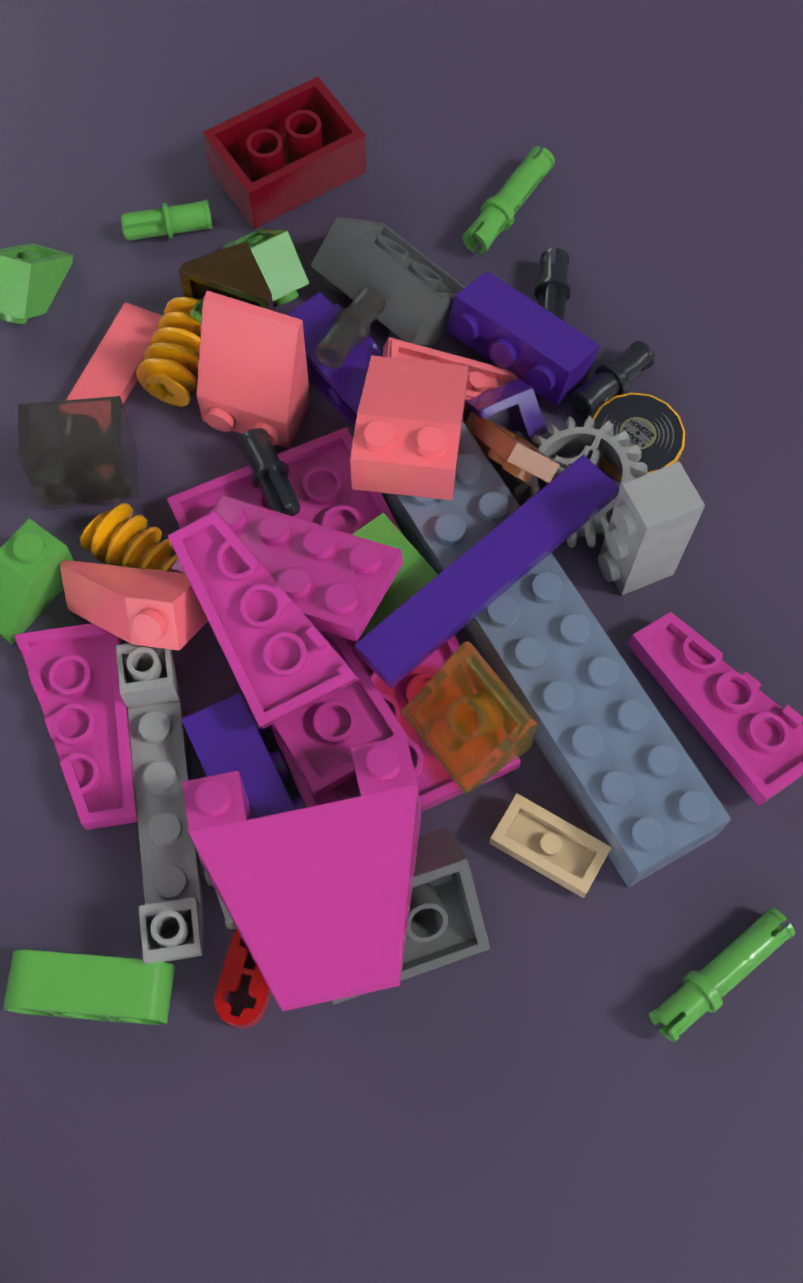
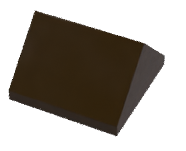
(228, 273)

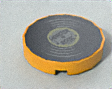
(650, 425)

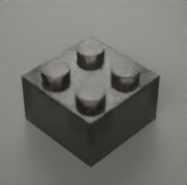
(78, 451)

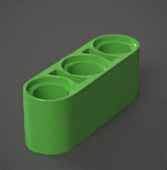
(89, 987)

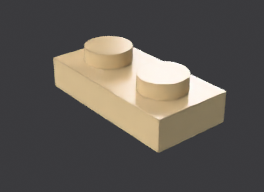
(550, 845)

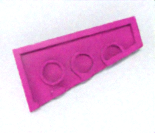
(263, 633)
(86, 718)
(735, 718)

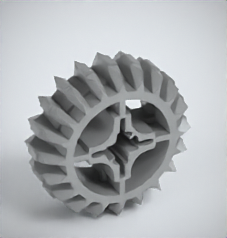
(594, 445)

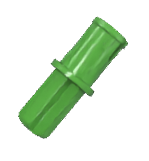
(166, 220)

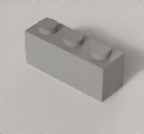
(650, 528)

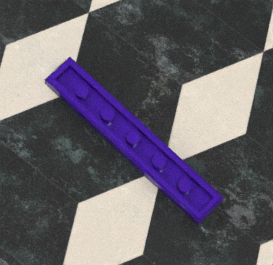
(485, 571)

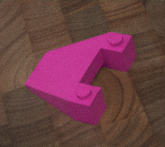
(320, 885)

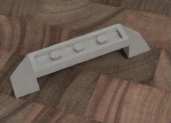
(170, 864)

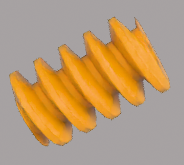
(173, 355)
(123, 541)

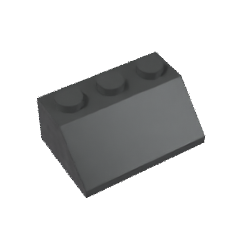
(375, 256)
(444, 908)

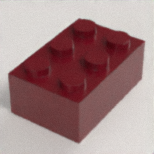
(285, 152)

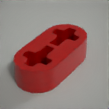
(231, 982)

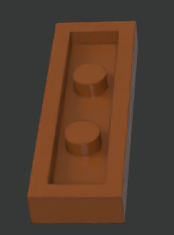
(511, 450)

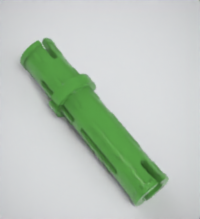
(499, 210)
(706, 988)

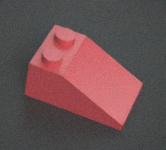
(252, 369)
(409, 428)

